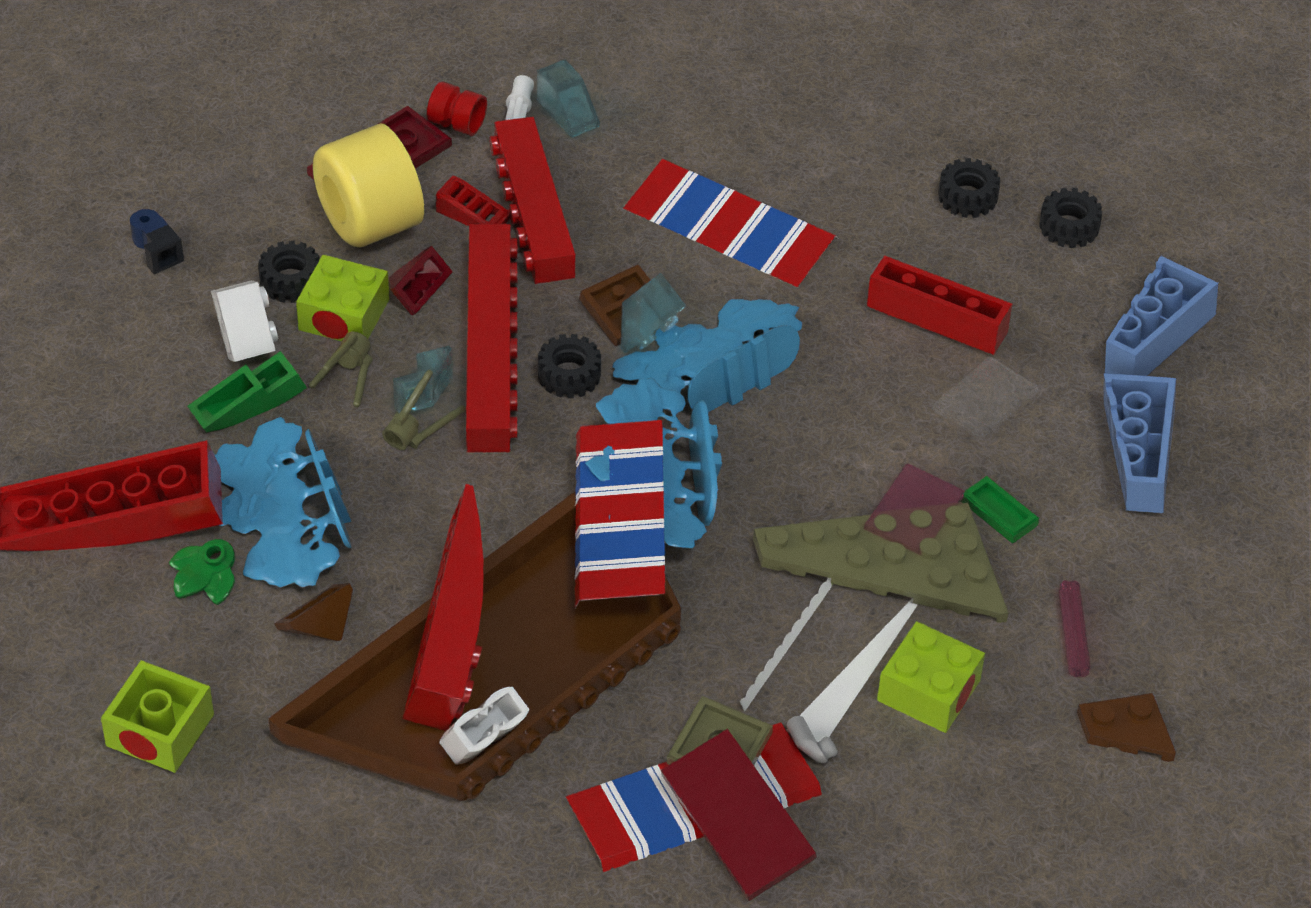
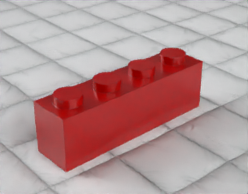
(939, 305)

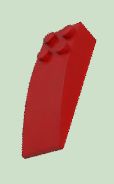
(114, 502)
(452, 625)

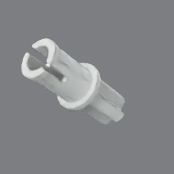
(519, 100)

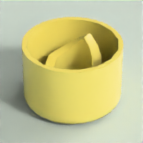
(368, 186)

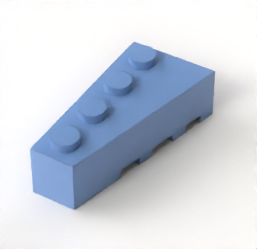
(1160, 319)
(1141, 430)

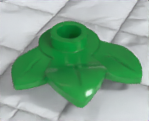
(201, 573)

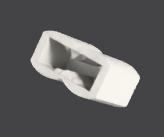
(484, 725)

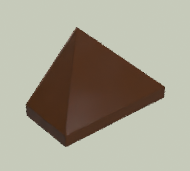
(322, 615)

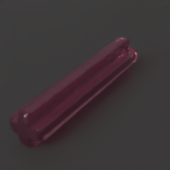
(1074, 629)

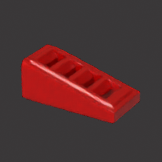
(457, 192)

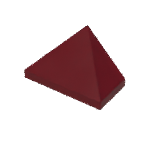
(419, 279)

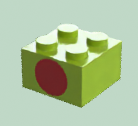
(342, 299)
(930, 677)
(157, 716)

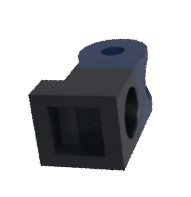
(159, 240)

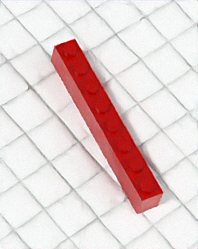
(490, 339)

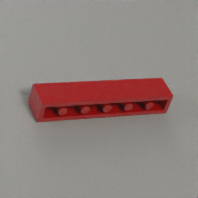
(533, 199)

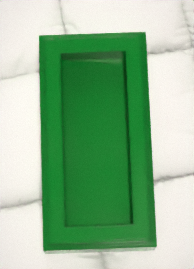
(1000, 509)

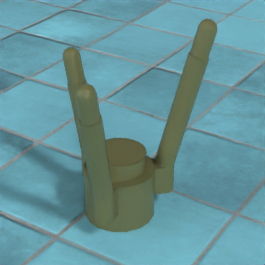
(350, 354)
(404, 426)

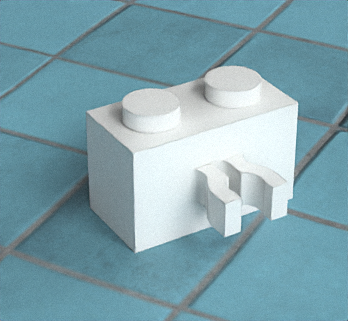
(244, 320)

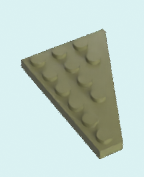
(947, 574)

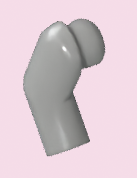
(805, 741)

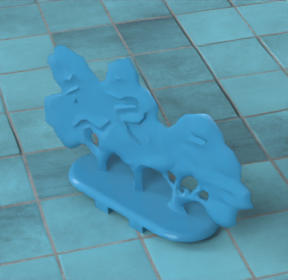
(716, 357)
(646, 403)
(270, 500)

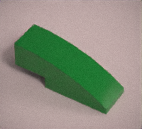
(247, 394)

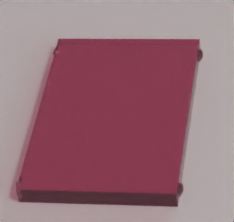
(911, 492)

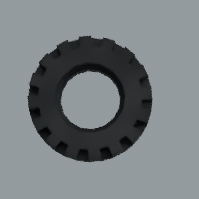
(969, 201)
(1072, 204)
(283, 258)
(569, 351)

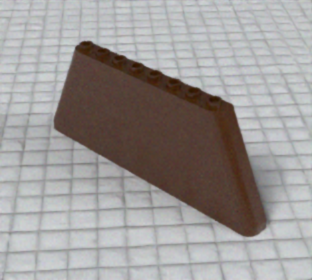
(529, 641)

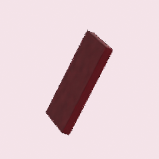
(417, 135)
(738, 814)

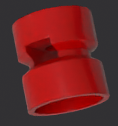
(461, 110)

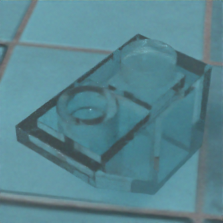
(566, 98)
(646, 311)

